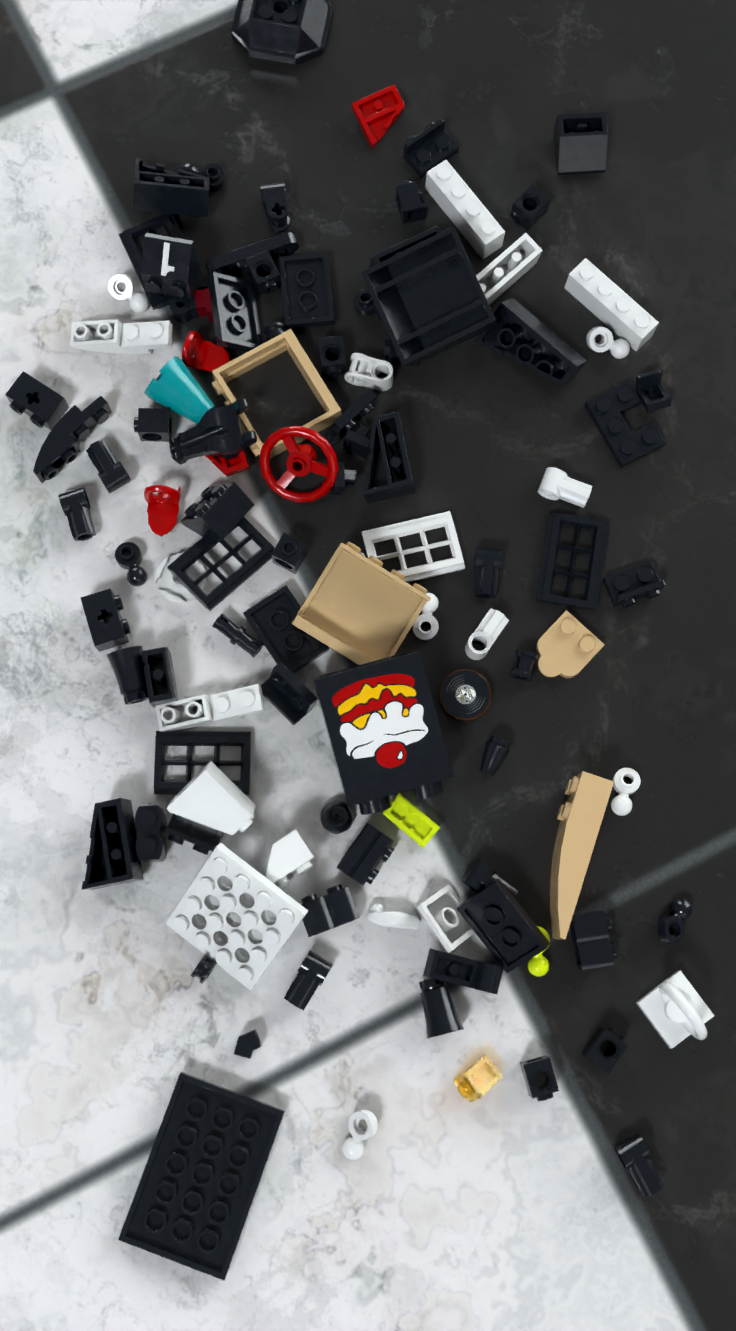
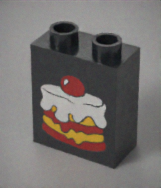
(384, 731)

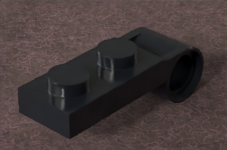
(463, 971)

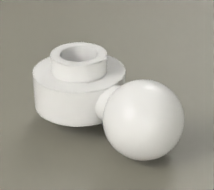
(138, 302)
(618, 348)
(427, 616)
(622, 804)
(353, 1146)

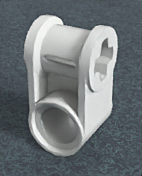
(364, 372)

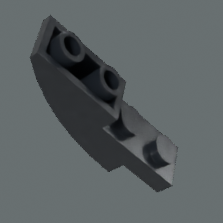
(61, 445)

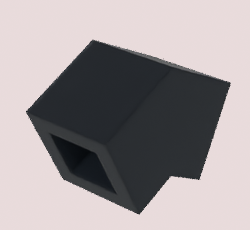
(247, 1043)

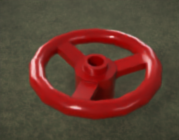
(299, 463)

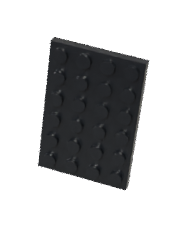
(201, 1176)

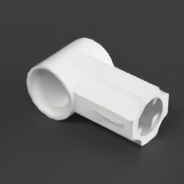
(557, 486)
(486, 633)

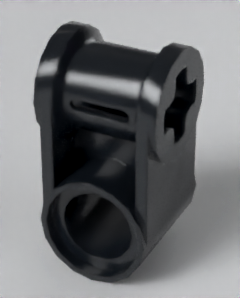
(276, 206)

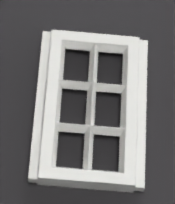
(414, 526)

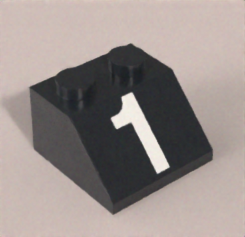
(170, 266)

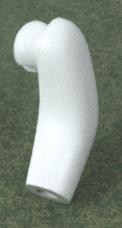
(392, 919)

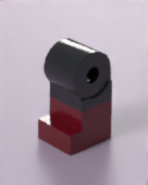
(186, 309)

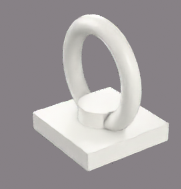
(676, 1010)

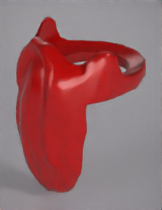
(203, 354)
(162, 508)

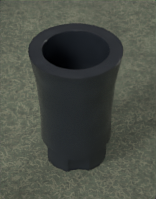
(129, 673)
(438, 1008)

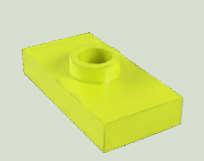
(411, 820)

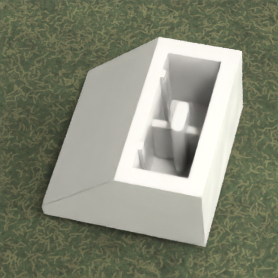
(288, 857)

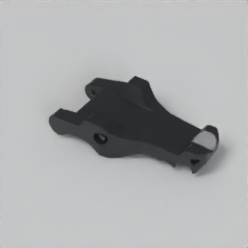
(216, 434)

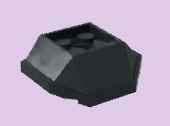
(282, 29)

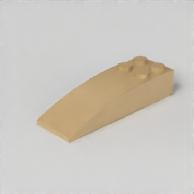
(574, 845)

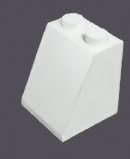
(214, 802)

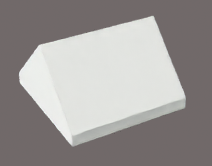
(444, 920)

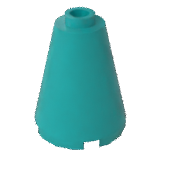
(179, 391)

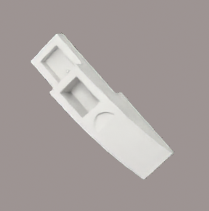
(120, 338)
(210, 709)

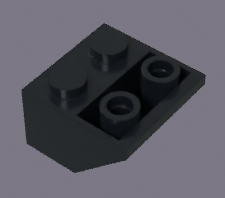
(581, 143)
(217, 511)

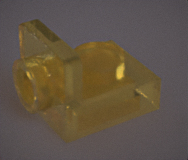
(478, 1079)

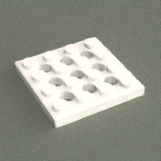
(253, 916)

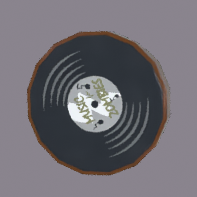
(465, 695)

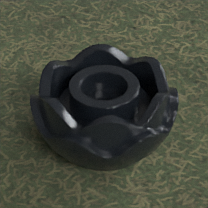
(334, 825)

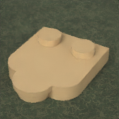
(566, 647)

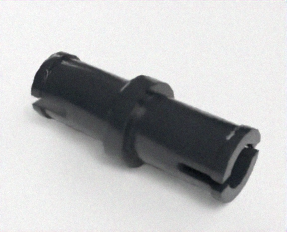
(237, 635)

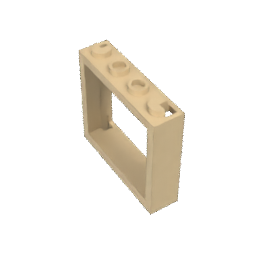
(263, 353)

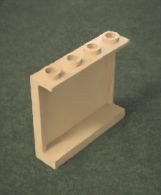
(360, 606)

